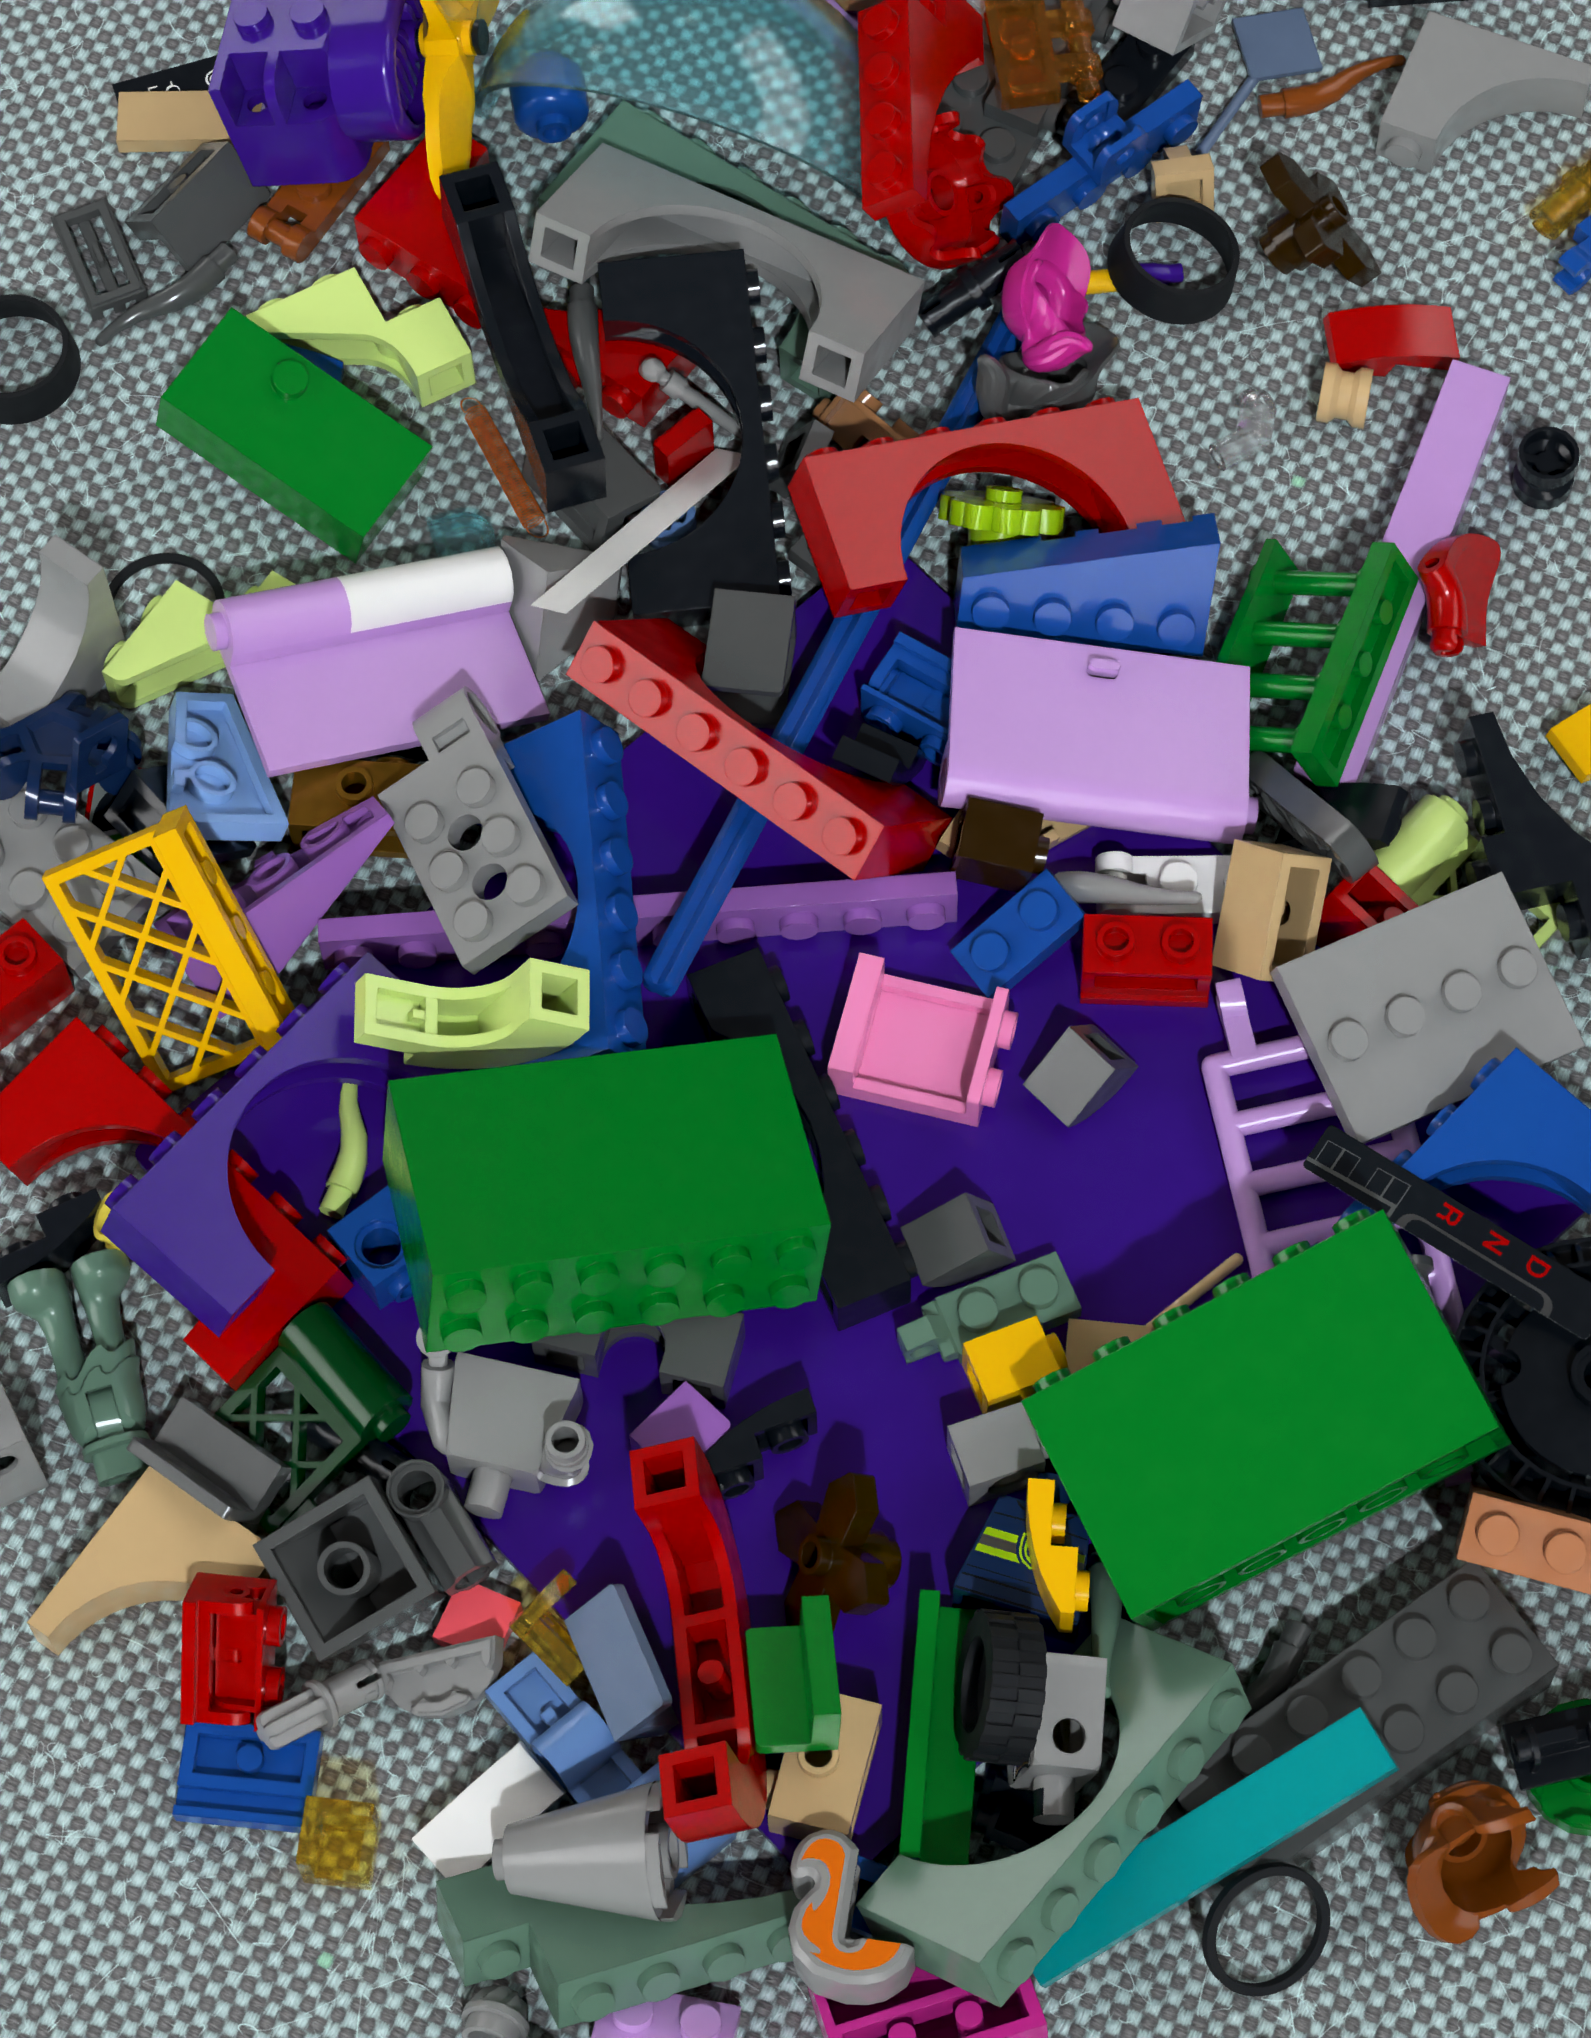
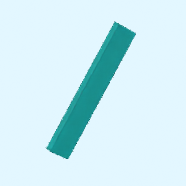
(1224, 1837)

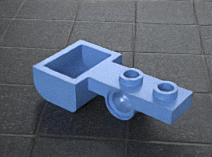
(577, 1744)

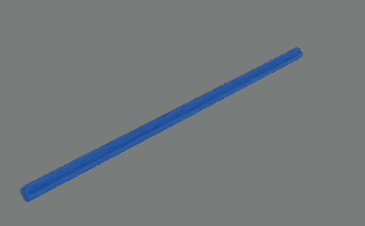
(802, 717)

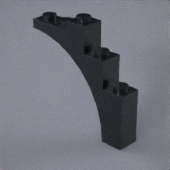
(1525, 836)

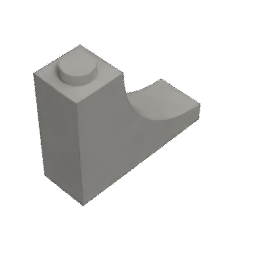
(1466, 78)
(65, 637)

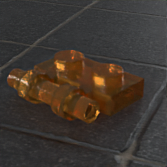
(1024, 54)

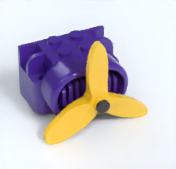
(347, 78)

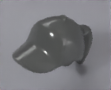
(1013, 390)

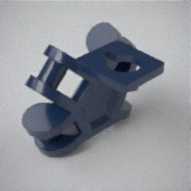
(70, 739)

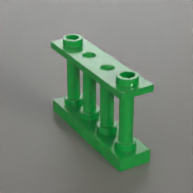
(1355, 658)

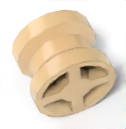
(1344, 395)

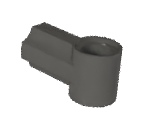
(441, 1528)

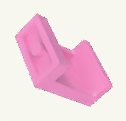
(920, 1045)

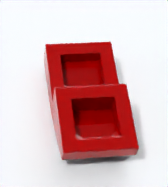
(1391, 336)

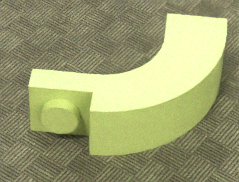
(476, 1027)

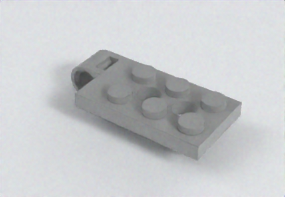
(464, 786)

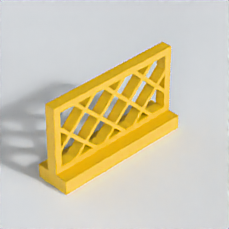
(215, 918)

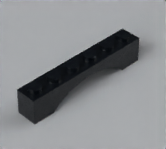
(508, 306)
(862, 1264)

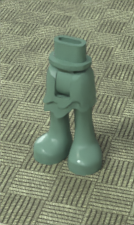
(103, 1393)

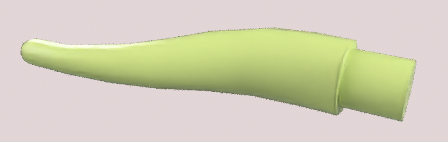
(352, 1157)

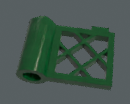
(340, 1382)

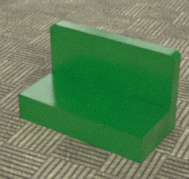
(795, 1682)

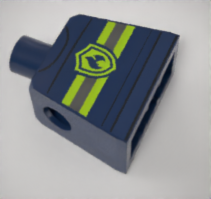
(999, 1564)

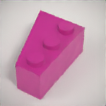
(933, 2010)

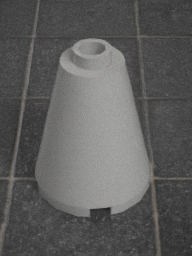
(598, 1856)

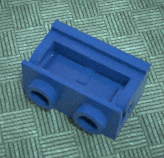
(911, 696)

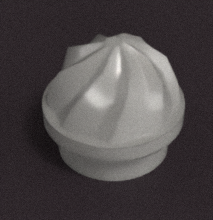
(495, 2014)

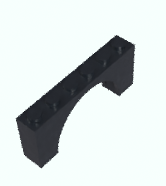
(703, 313)

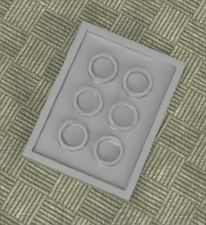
(1422, 1004)

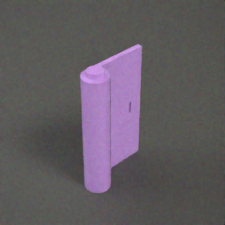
(1099, 736)

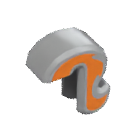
(820, 1928)

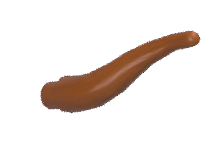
(1314, 97)

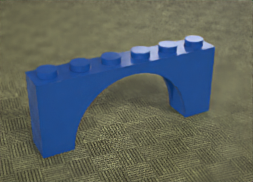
(576, 789)
(1509, 1129)

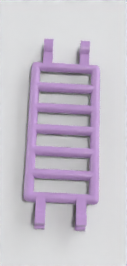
(1248, 1185)

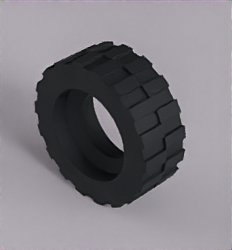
(1000, 1687)

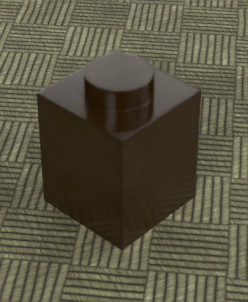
(998, 845)

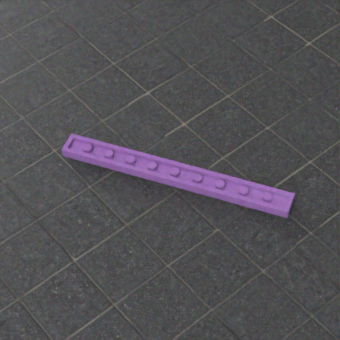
(748, 912)

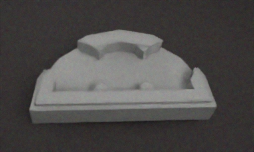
(443, 1679)

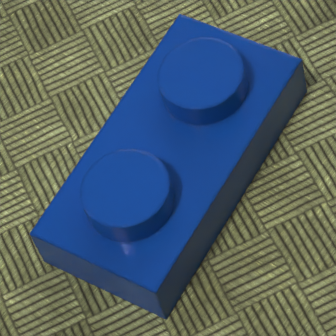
(1020, 934)

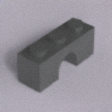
(694, 1348)

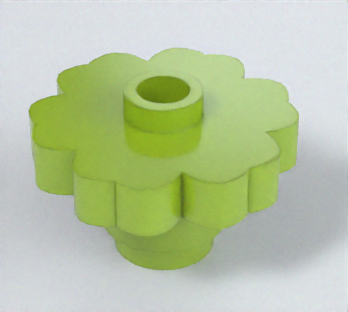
(1000, 514)

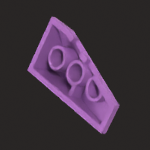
(293, 890)

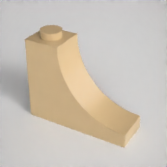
(143, 1556)

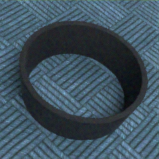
(1161, 300)
(56, 388)

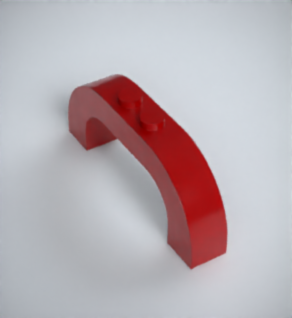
(719, 1776)

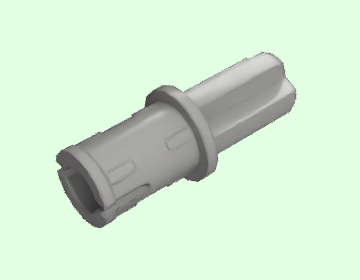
(318, 1705)

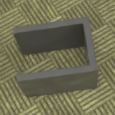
(751, 653)

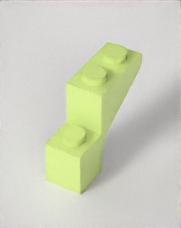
(345, 324)
(167, 646)

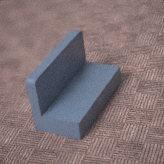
(621, 1666)

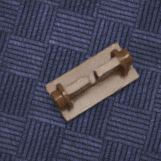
(858, 420)

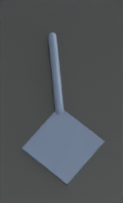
(1271, 48)

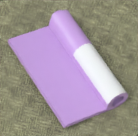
(359, 656)

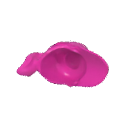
(1047, 301)

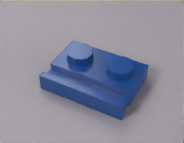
(241, 1783)

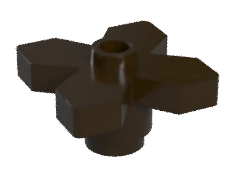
(1312, 225)
(839, 1549)

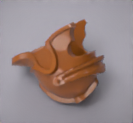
(1467, 1861)

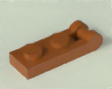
(310, 204)

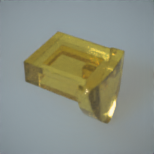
(546, 1634)

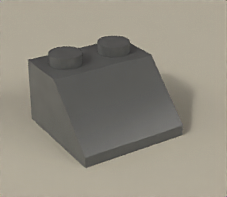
(349, 1569)

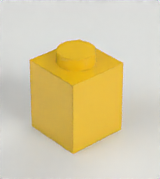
(1009, 1362)

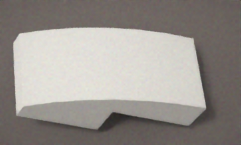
(505, 1793)

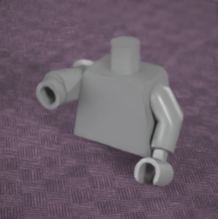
(503, 1426)

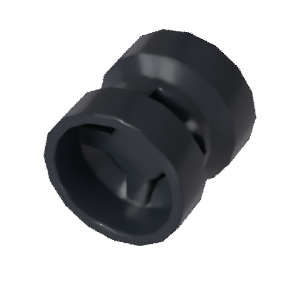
(1545, 467)

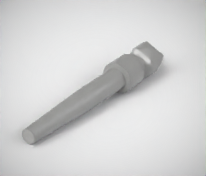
(677, 387)

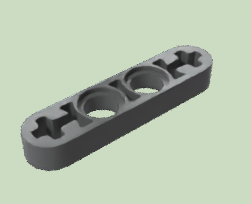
(1309, 818)

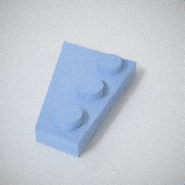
(219, 771)

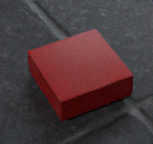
(683, 446)

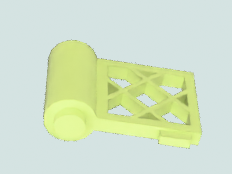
(1430, 851)

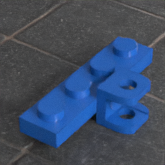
(1101, 153)

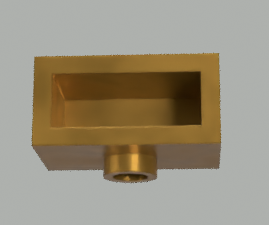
(335, 788)

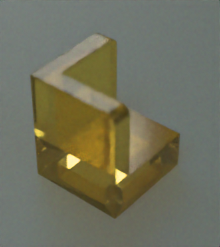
(338, 1842)

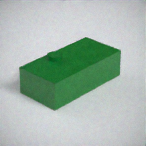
(293, 435)

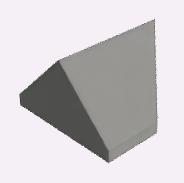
(548, 634)

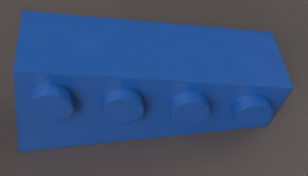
(1096, 589)

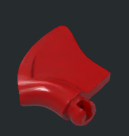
(1457, 589)

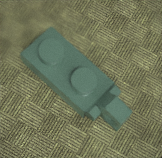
(989, 1305)

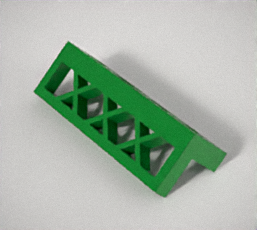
(936, 1776)

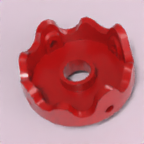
(965, 197)

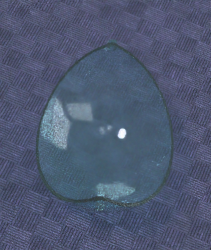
(744, 65)

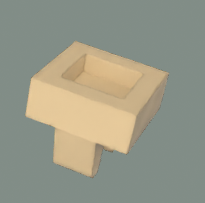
(1183, 176)

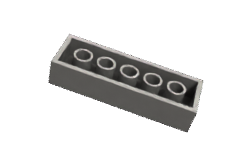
(1425, 1681)

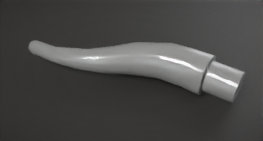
(1107, 889)

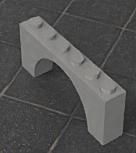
(632, 208)

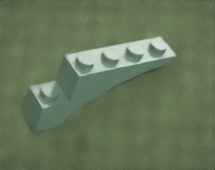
(601, 1959)

